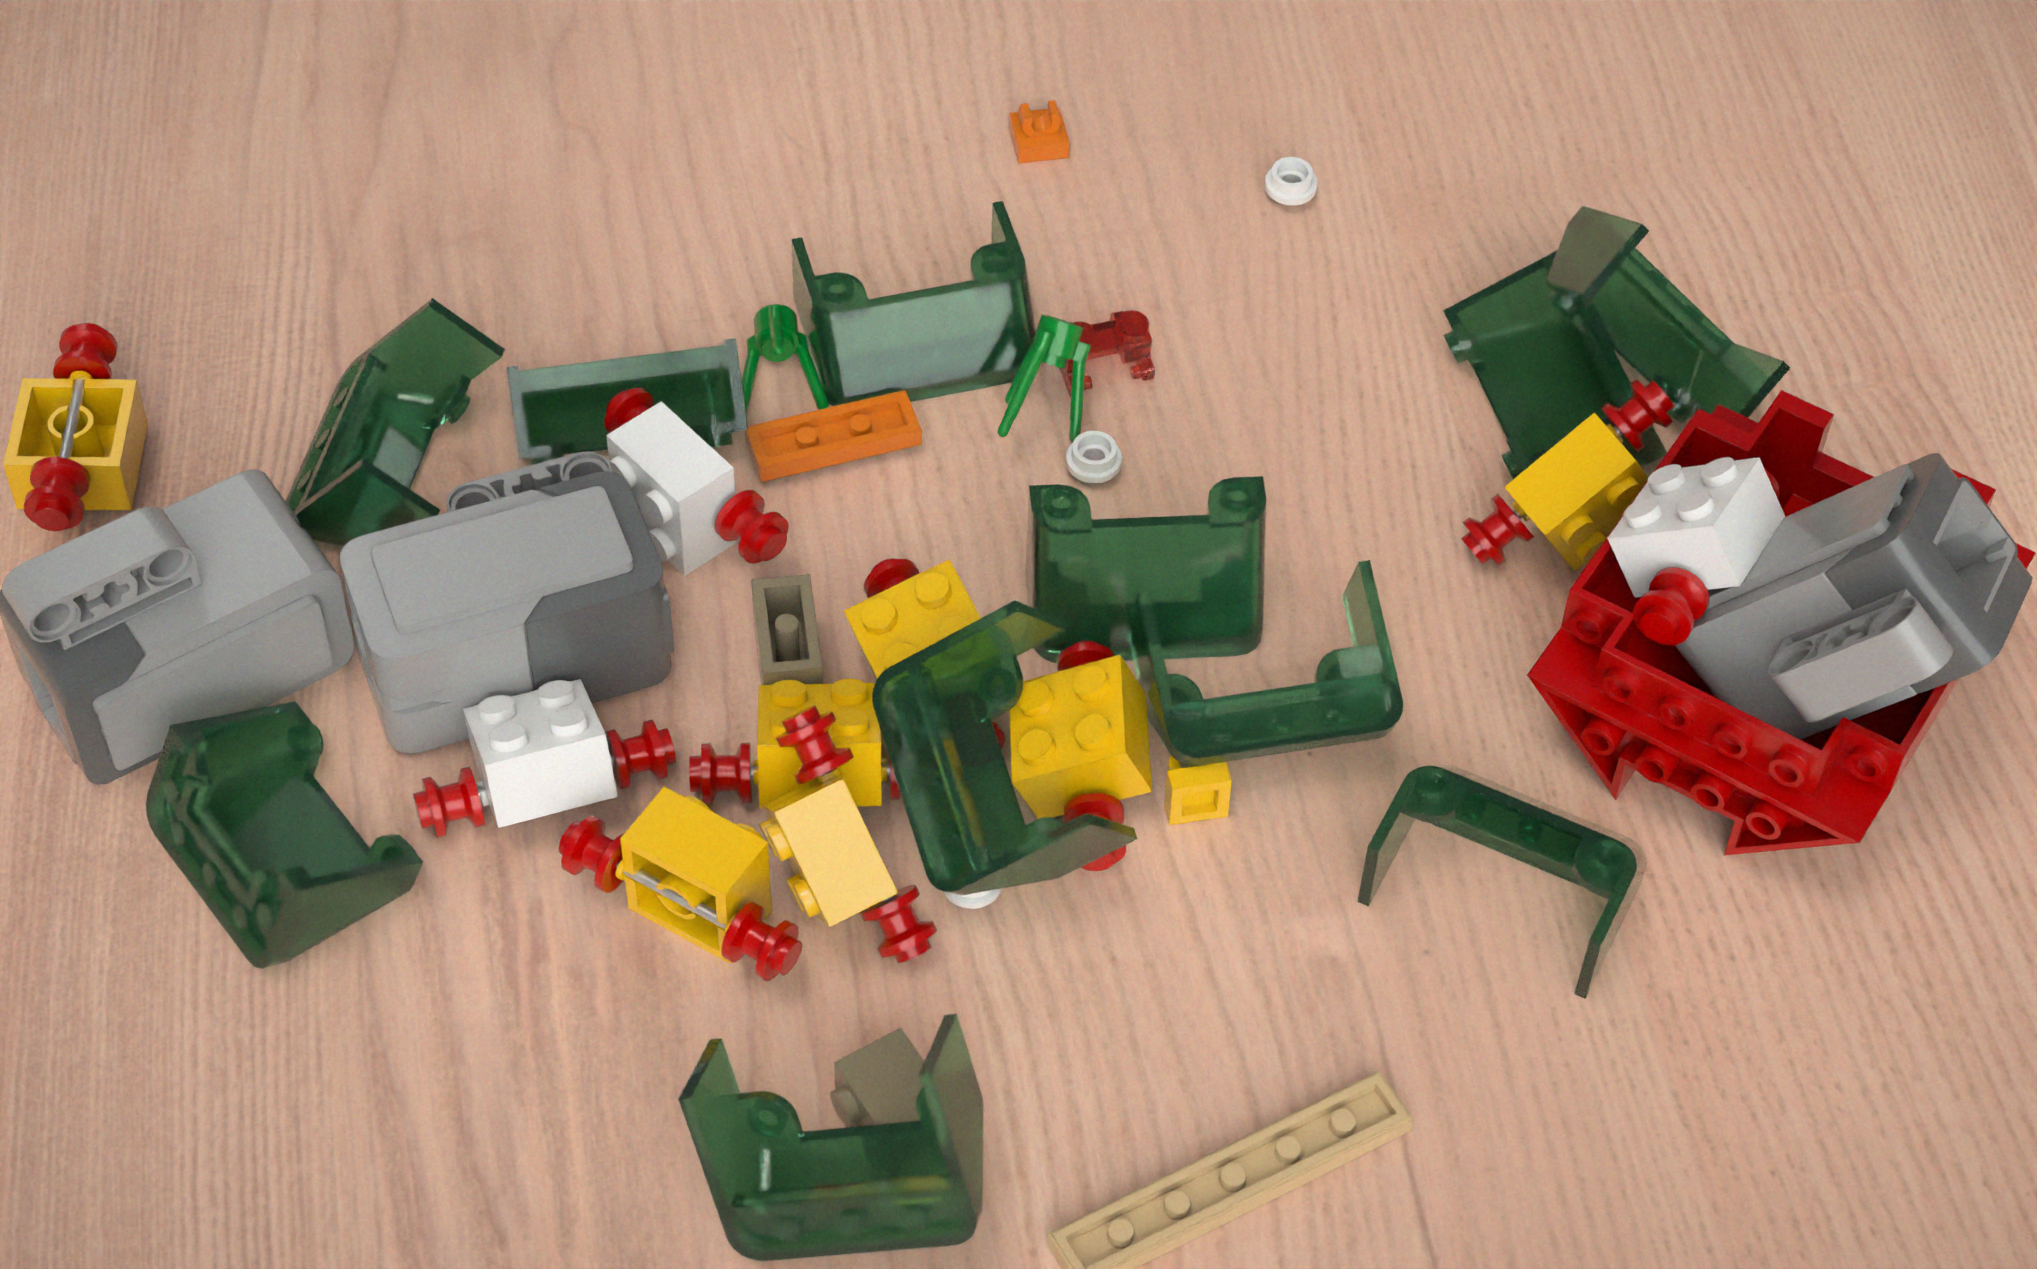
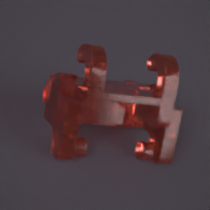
(1123, 334)

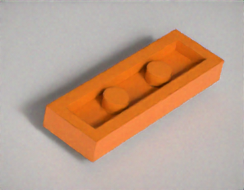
(833, 435)

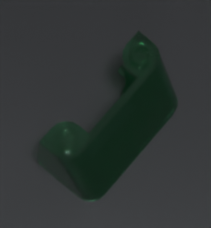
(1538, 366)
(1198, 569)
(264, 837)

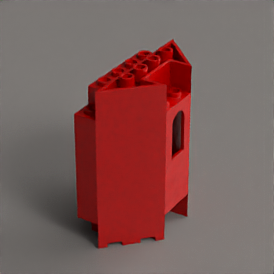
(1650, 713)

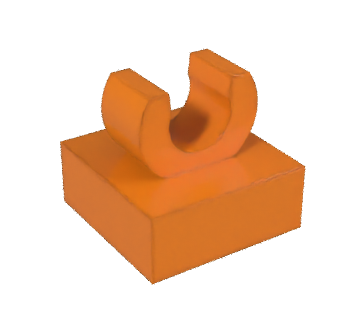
(1039, 133)

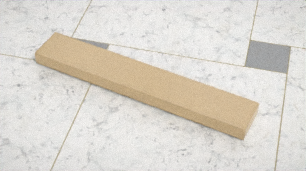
(1234, 1179)

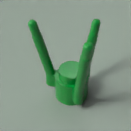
(777, 340)
(1052, 344)

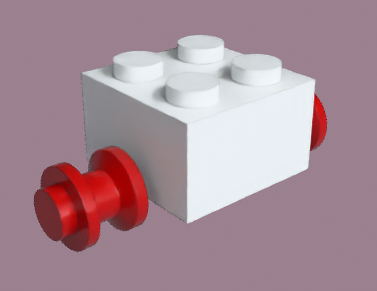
(685, 487)
(1693, 535)
(540, 758)

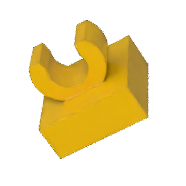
(1196, 792)

